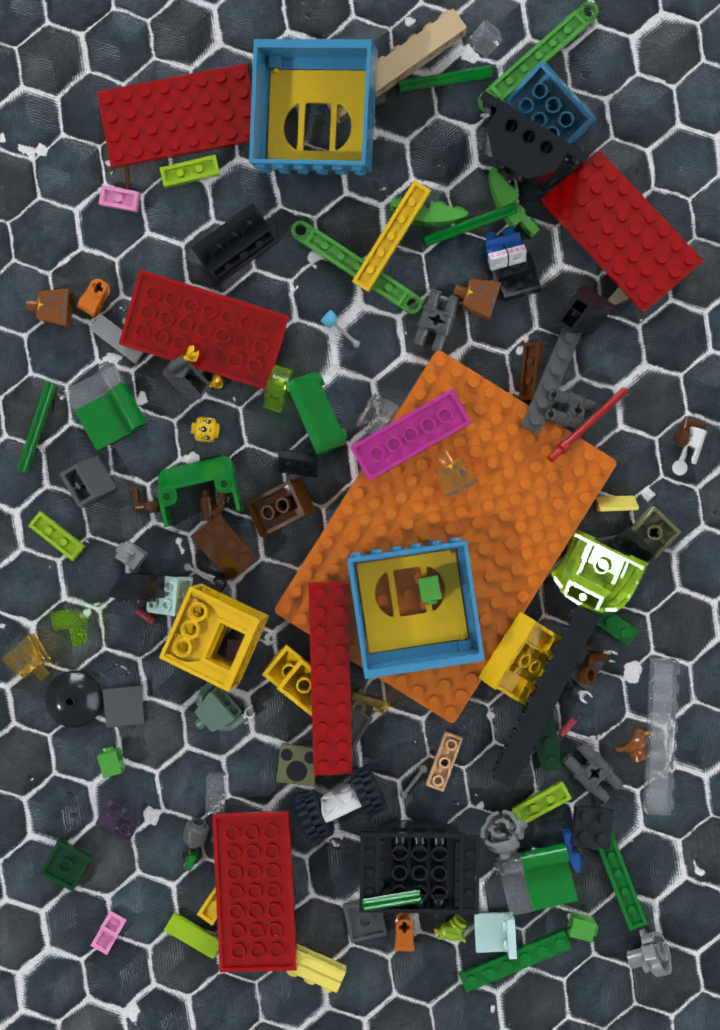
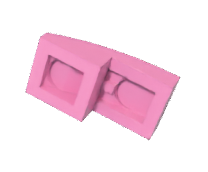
(108, 932)

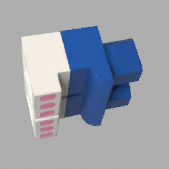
(504, 249)

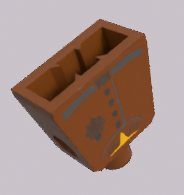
(478, 297)
(53, 307)

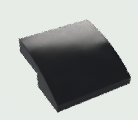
(518, 279)
(631, 544)

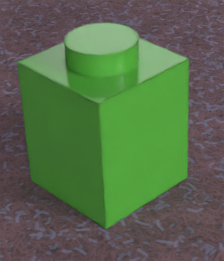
(429, 589)
(111, 761)
(582, 926)

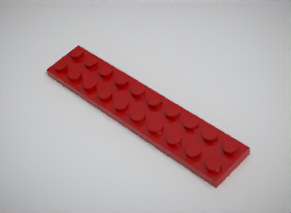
(330, 677)

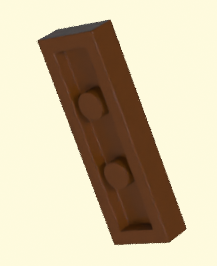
(530, 369)

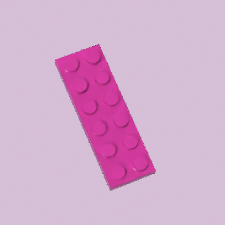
(410, 434)

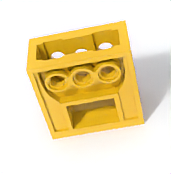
(200, 631)

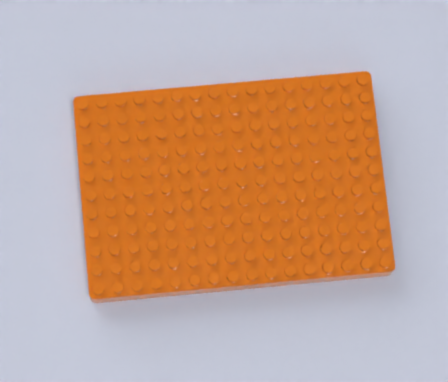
(510, 520)

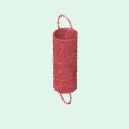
(143, 614)
(568, 726)

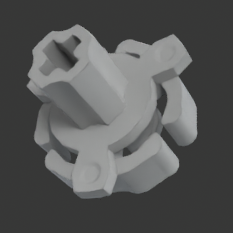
(504, 834)
(652, 955)

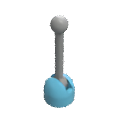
(330, 320)

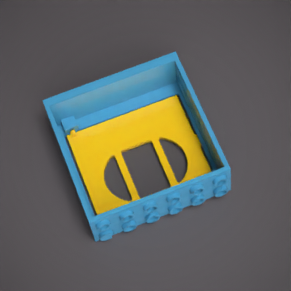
(315, 73)
(433, 626)

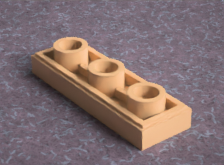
(447, 750)

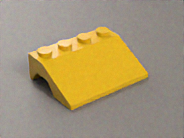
(520, 658)

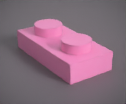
(119, 198)

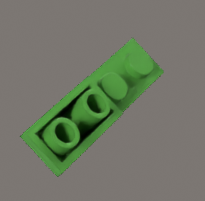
(506, 194)
(437, 215)

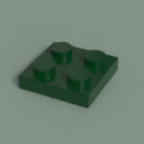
(66, 864)

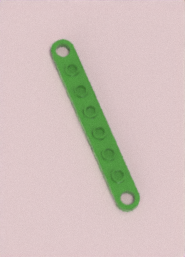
(542, 51)
(351, 263)

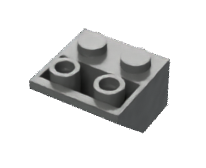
(88, 481)

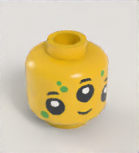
(205, 429)

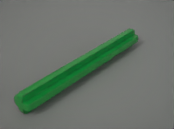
(445, 78)
(470, 224)
(36, 427)

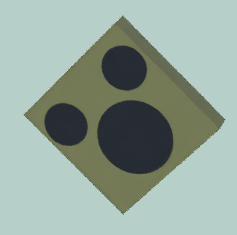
(296, 765)

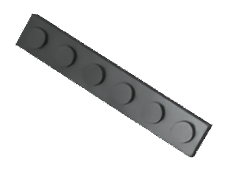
(550, 379)

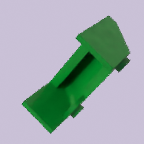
(317, 413)
(218, 469)

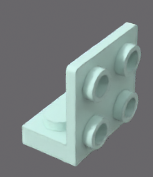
(174, 594)
(495, 933)

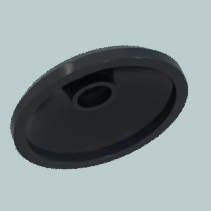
(83, 691)

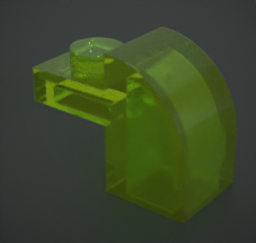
(277, 388)
(71, 619)

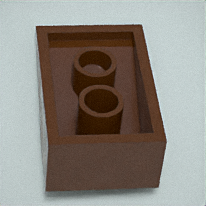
(280, 506)

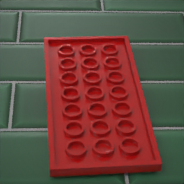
(177, 115)
(621, 231)
(230, 334)
(254, 891)

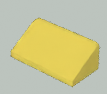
(616, 503)

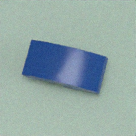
(575, 857)

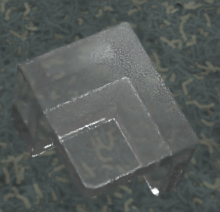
(485, 38)

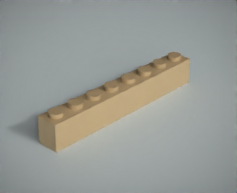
(414, 53)

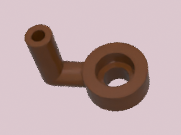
(681, 436)
(152, 506)
(587, 673)

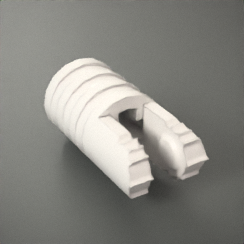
(695, 442)

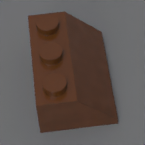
(224, 546)

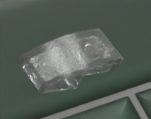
(215, 792)

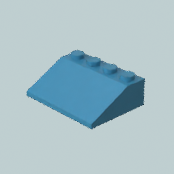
(551, 104)

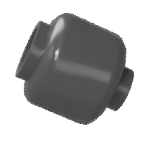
(195, 833)

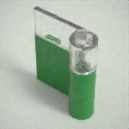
(105, 406)
(537, 879)

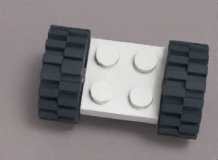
(318, 811)

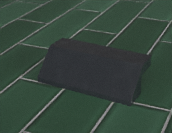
(235, 243)

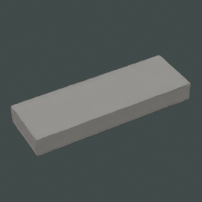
(111, 334)

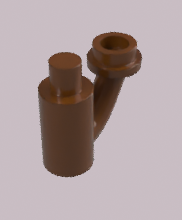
(207, 504)

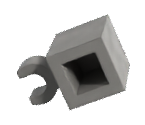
(130, 554)

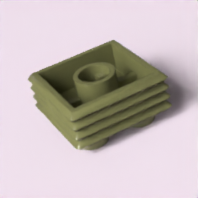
(665, 531)

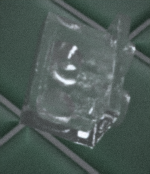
(377, 414)

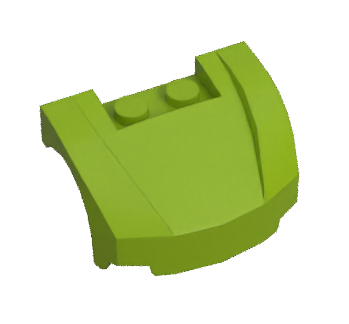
(597, 574)

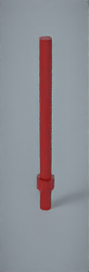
(564, 446)

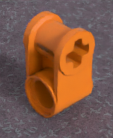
(93, 299)
(404, 933)

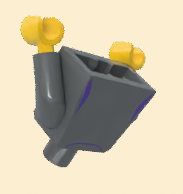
(187, 378)

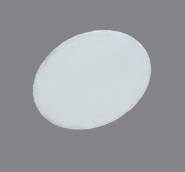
(679, 467)

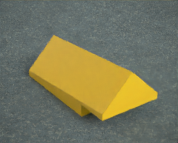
(291, 676)

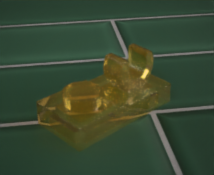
(378, 705)

